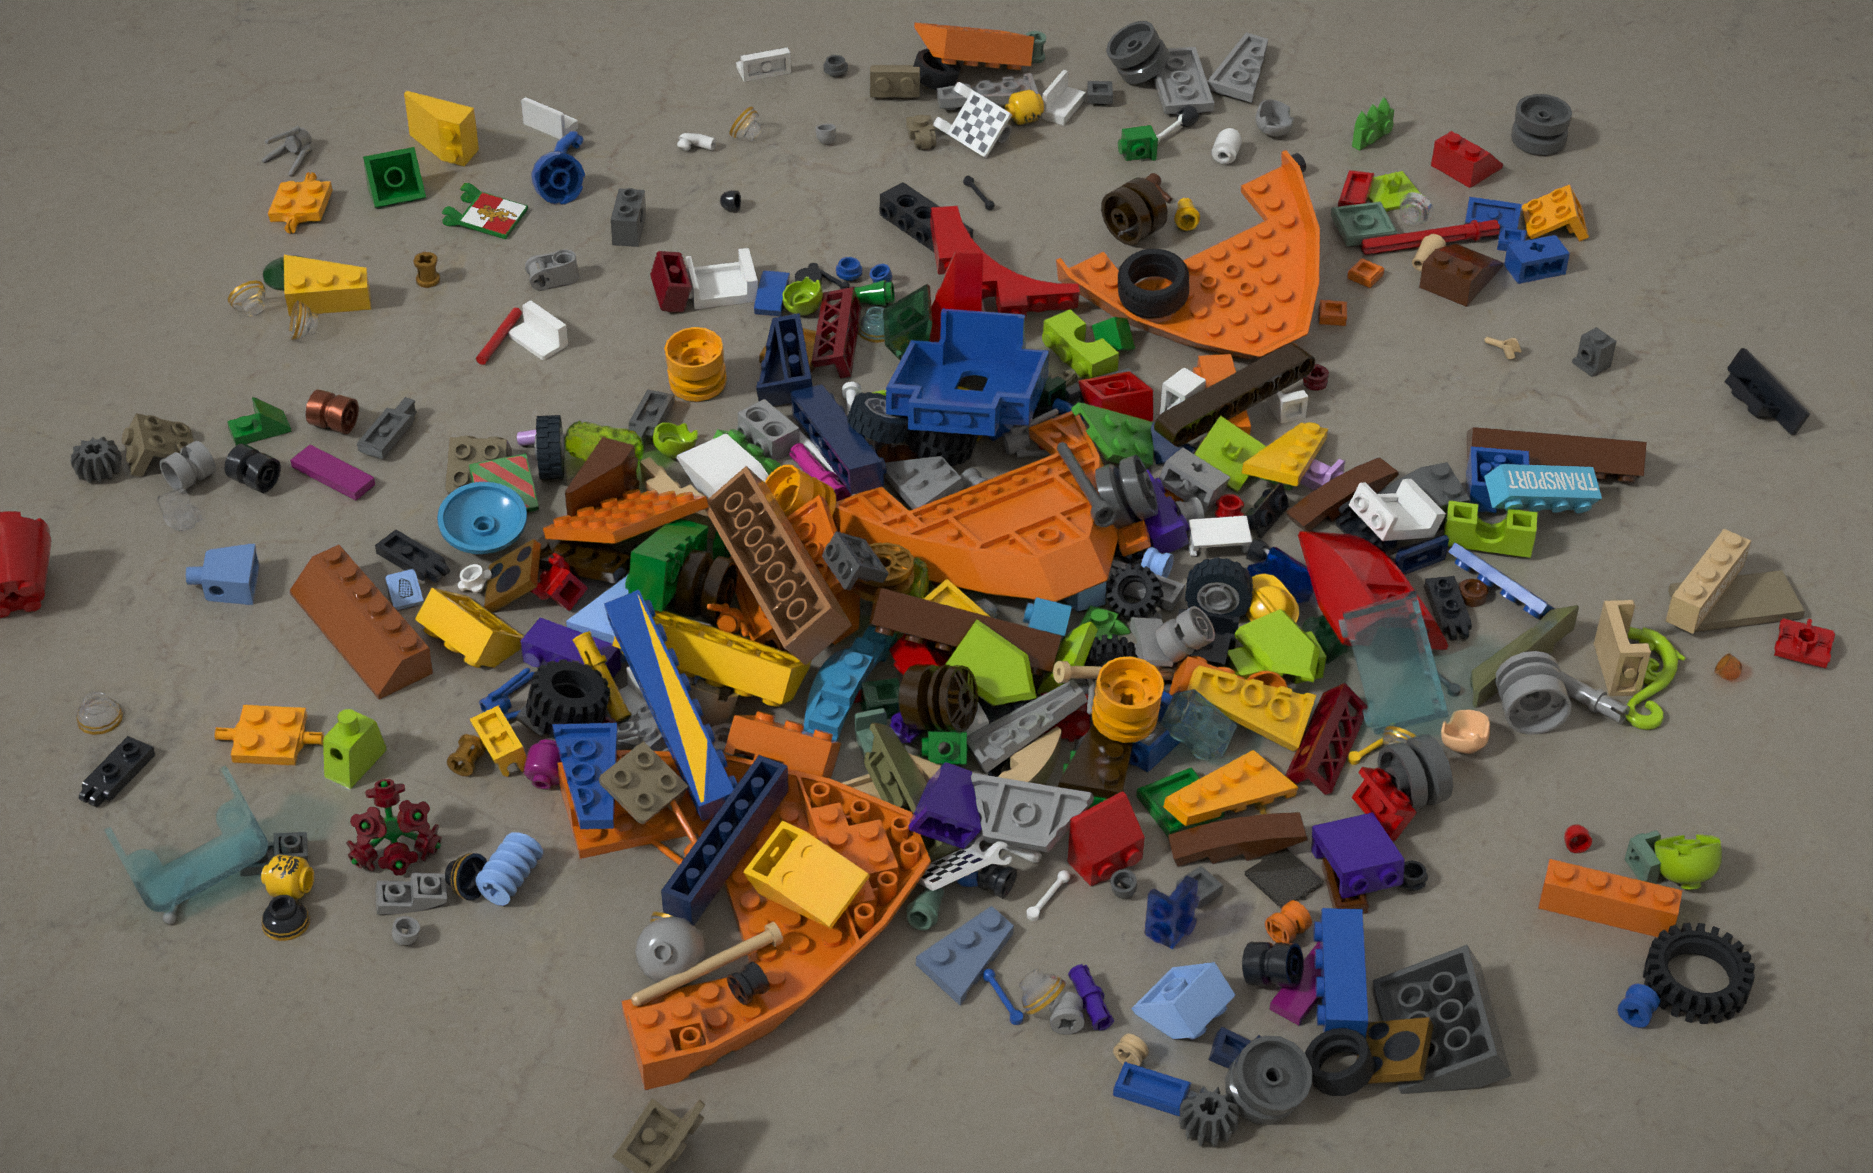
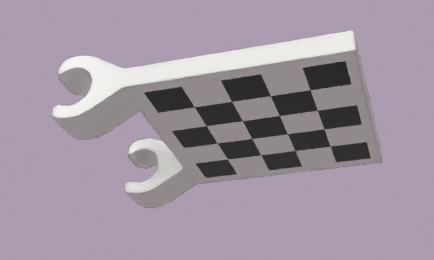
(977, 123)
(963, 863)

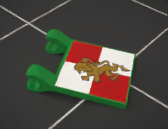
(486, 213)

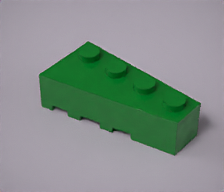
(660, 558)

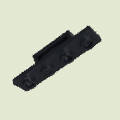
(1764, 393)

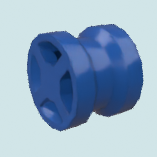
(1638, 1005)

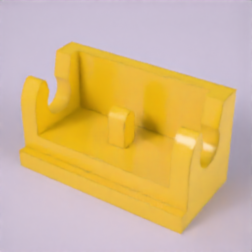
(499, 739)

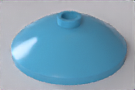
(482, 517)

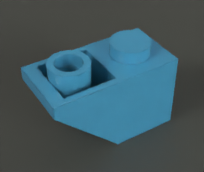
(1047, 616)

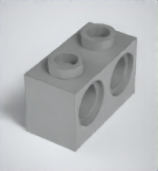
(768, 429)

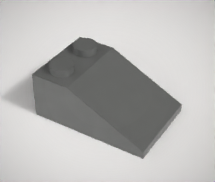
(1437, 482)

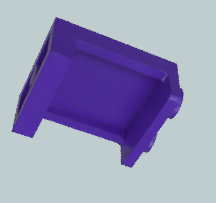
(1359, 854)

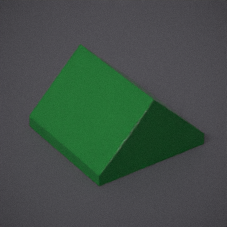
(393, 177)

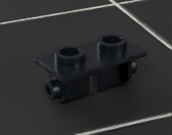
(1267, 509)

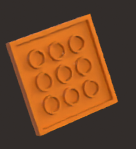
(625, 517)
(815, 529)

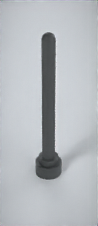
(1101, 511)

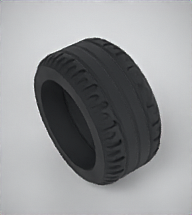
(1153, 264)

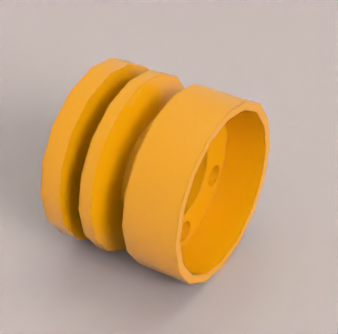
(695, 364)
(796, 488)
(1127, 699)

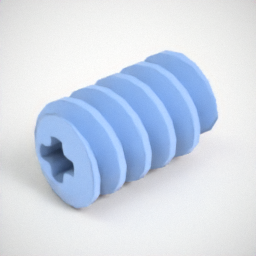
(508, 867)

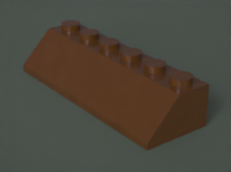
(1605, 455)
(949, 625)

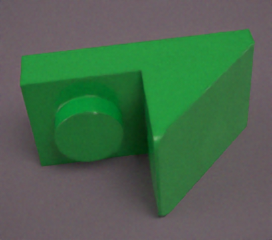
(265, 423)

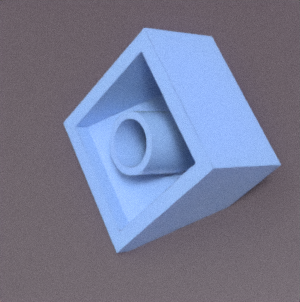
(1185, 1000)

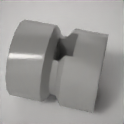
(185, 467)
(1184, 634)

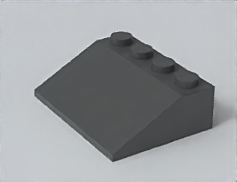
(1465, 1033)

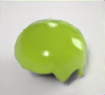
(803, 296)
(673, 439)

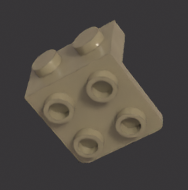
(894, 81)
(152, 437)
(470, 450)
(643, 783)
(657, 1138)

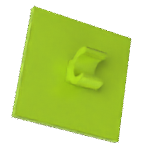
(1390, 189)
(1227, 449)

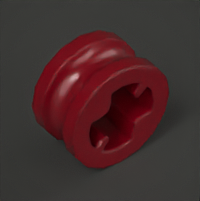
(1317, 379)

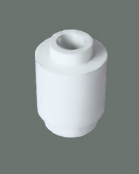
(1226, 146)

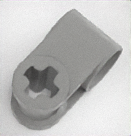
(555, 269)

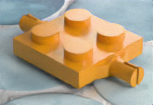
(300, 202)
(269, 735)

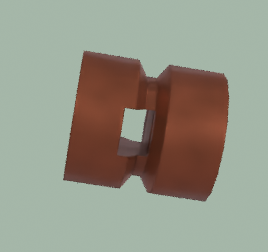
(333, 411)

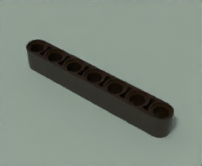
(1234, 394)

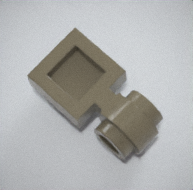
(922, 131)

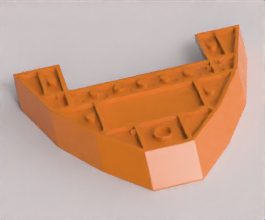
(1242, 292)
(1007, 535)

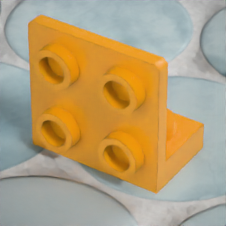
(1554, 211)

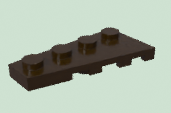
(586, 558)
(1098, 766)

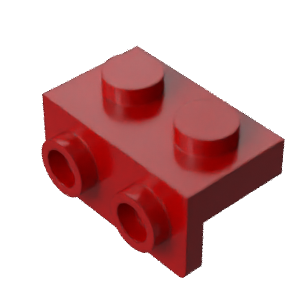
(1385, 801)

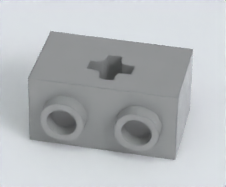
(1193, 477)

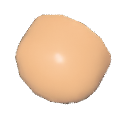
(1466, 731)

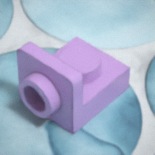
(1320, 473)

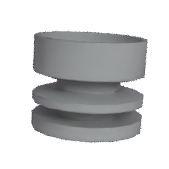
(1533, 692)

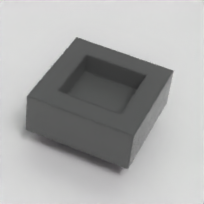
(1100, 92)
(1208, 886)

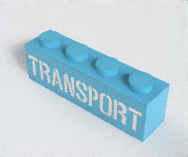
(1543, 487)

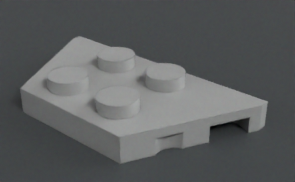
(923, 480)
(1026, 812)

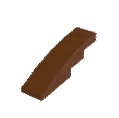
(1332, 495)
(1246, 835)

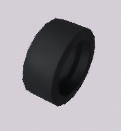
(935, 73)
(1347, 1080)

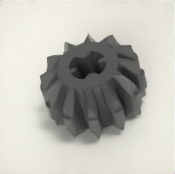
(96, 459)
(1209, 1116)

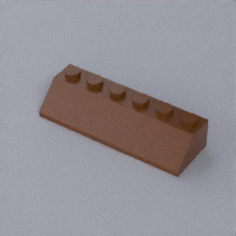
(361, 623)

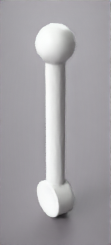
(1033, 913)

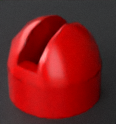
(1580, 838)

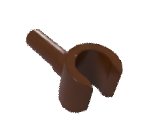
(1156, 180)

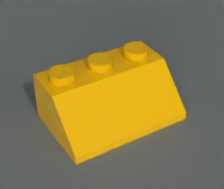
(468, 628)

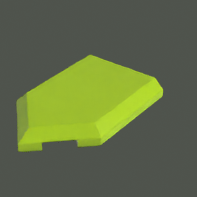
(1280, 645)
(998, 666)

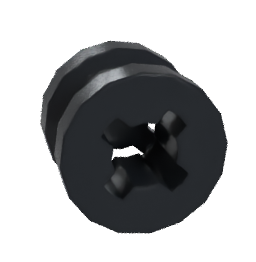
(998, 879)
(748, 983)

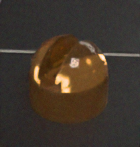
(1728, 667)

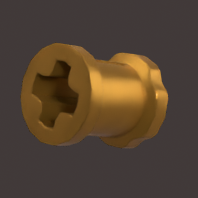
(426, 267)
(466, 755)

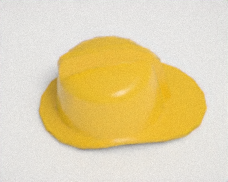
(1270, 596)

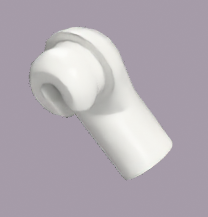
(698, 140)

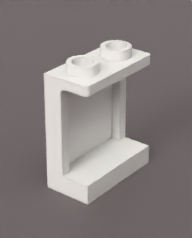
(723, 283)
(1399, 514)

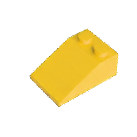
(442, 127)

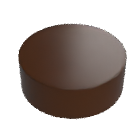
(1473, 592)

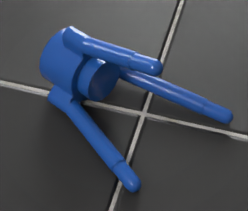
(500, 696)

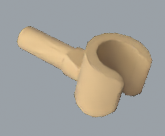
(1509, 346)

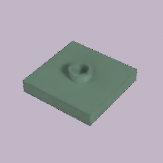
(1362, 222)

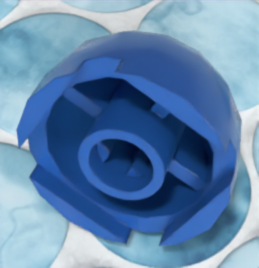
(558, 177)

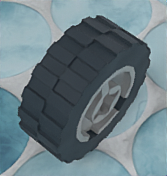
(870, 419)

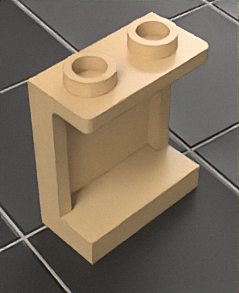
(1620, 661)

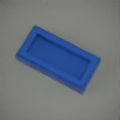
(1151, 1088)

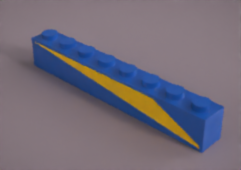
(670, 703)

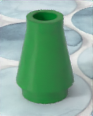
(877, 293)

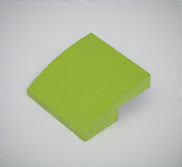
(1073, 649)

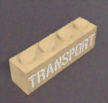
(1708, 581)

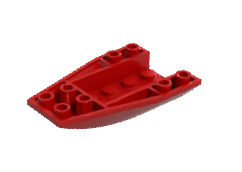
(1355, 573)

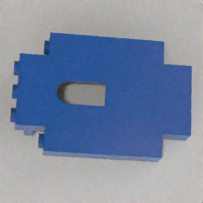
(969, 345)

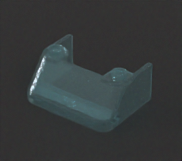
(203, 867)

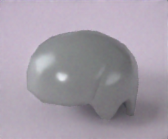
(1274, 118)

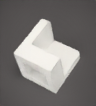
(1288, 406)

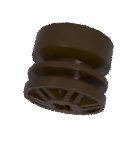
(938, 697)

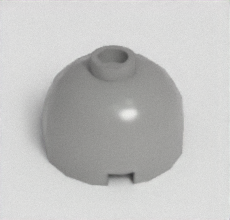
(669, 948)

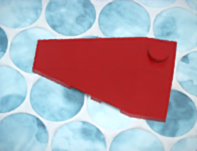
(960, 287)

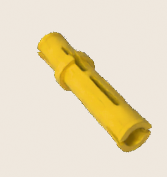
(591, 655)

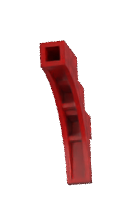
(1011, 290)

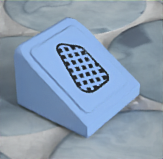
(404, 589)

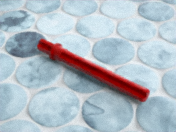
(1473, 230)

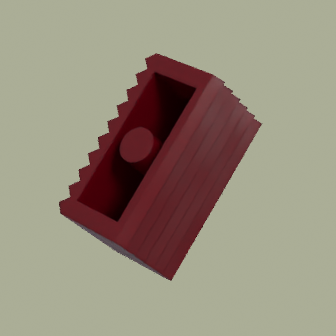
(671, 281)

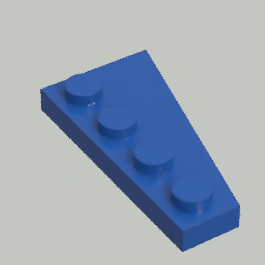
(585, 755)

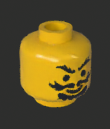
(1025, 106)
(287, 876)

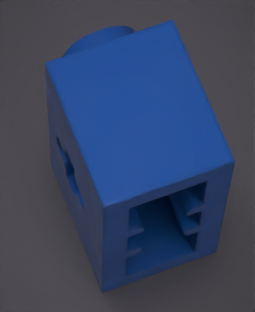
(1536, 259)

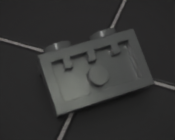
(853, 559)

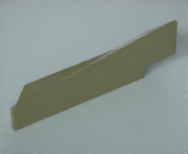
(1541, 638)
(899, 780)

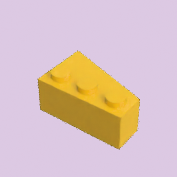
(325, 285)

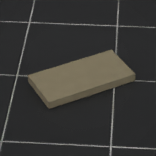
(1752, 601)

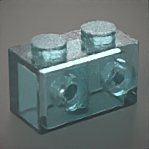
(1198, 725)

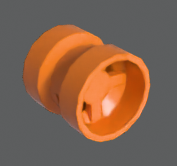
(1290, 921)

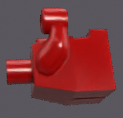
(559, 584)

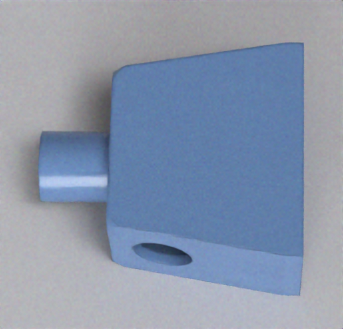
(227, 574)

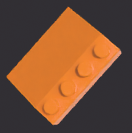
(977, 45)

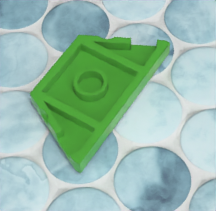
(1117, 433)

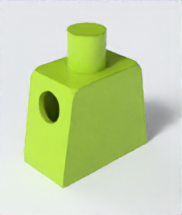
(351, 748)

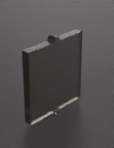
(1283, 877)

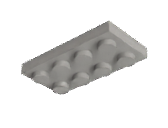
(1183, 82)

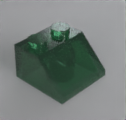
(908, 321)

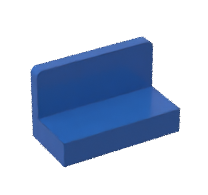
(1485, 209)

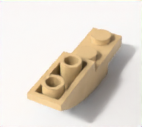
(656, 478)
(1036, 760)

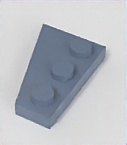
(963, 955)

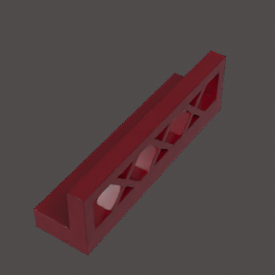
(845, 327)
(1323, 731)

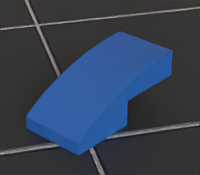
(769, 293)

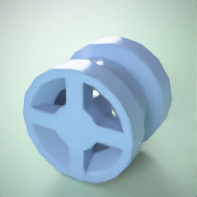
(1158, 563)

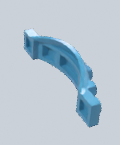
(841, 680)

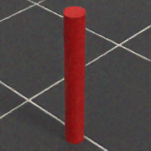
(498, 336)

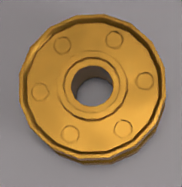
(900, 566)

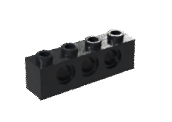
(910, 213)

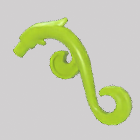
(1654, 680)

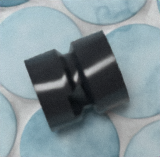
(252, 468)
(1272, 963)

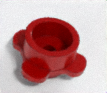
(1229, 506)

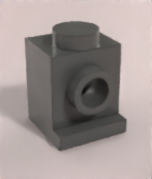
(1595, 352)

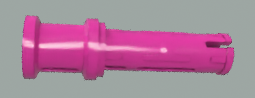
(814, 468)

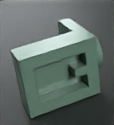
(862, 725)
(1642, 858)

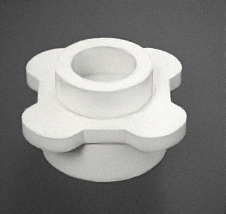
(473, 578)

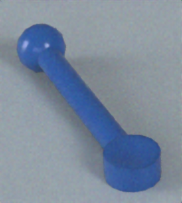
(1016, 1016)

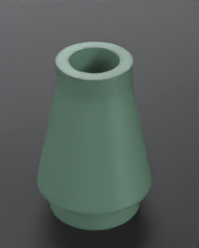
(925, 908)

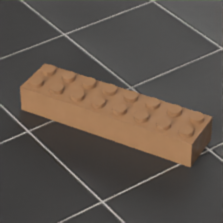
(776, 566)

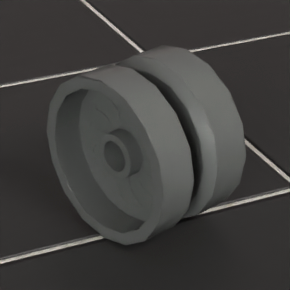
(1137, 52)
(1541, 124)
(1127, 490)
(1418, 770)
(1269, 1079)

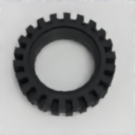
(1699, 942)

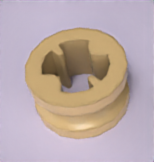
(1131, 1050)

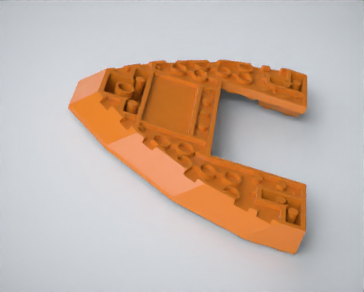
(705, 1019)

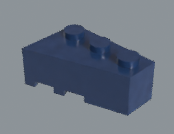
(785, 361)

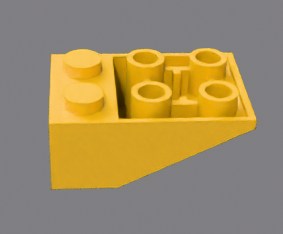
(805, 875)

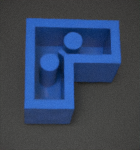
(1480, 463)

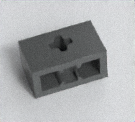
(628, 217)

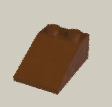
(1457, 273)
(603, 476)

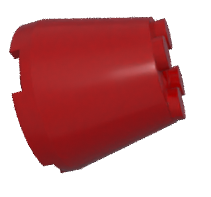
(23, 562)

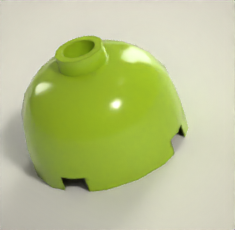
(1689, 859)

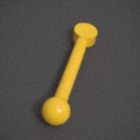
(1354, 757)

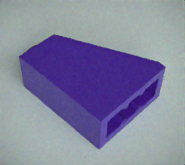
(948, 808)

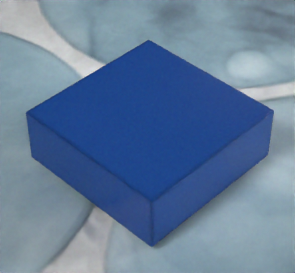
(1510, 236)

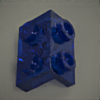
(1287, 570)
(1173, 915)

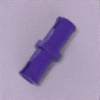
(1091, 996)

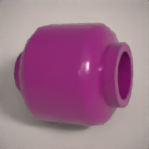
(542, 764)

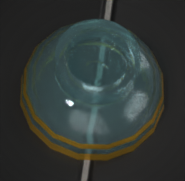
(872, 325)

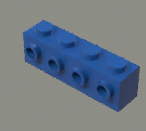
(1342, 970)

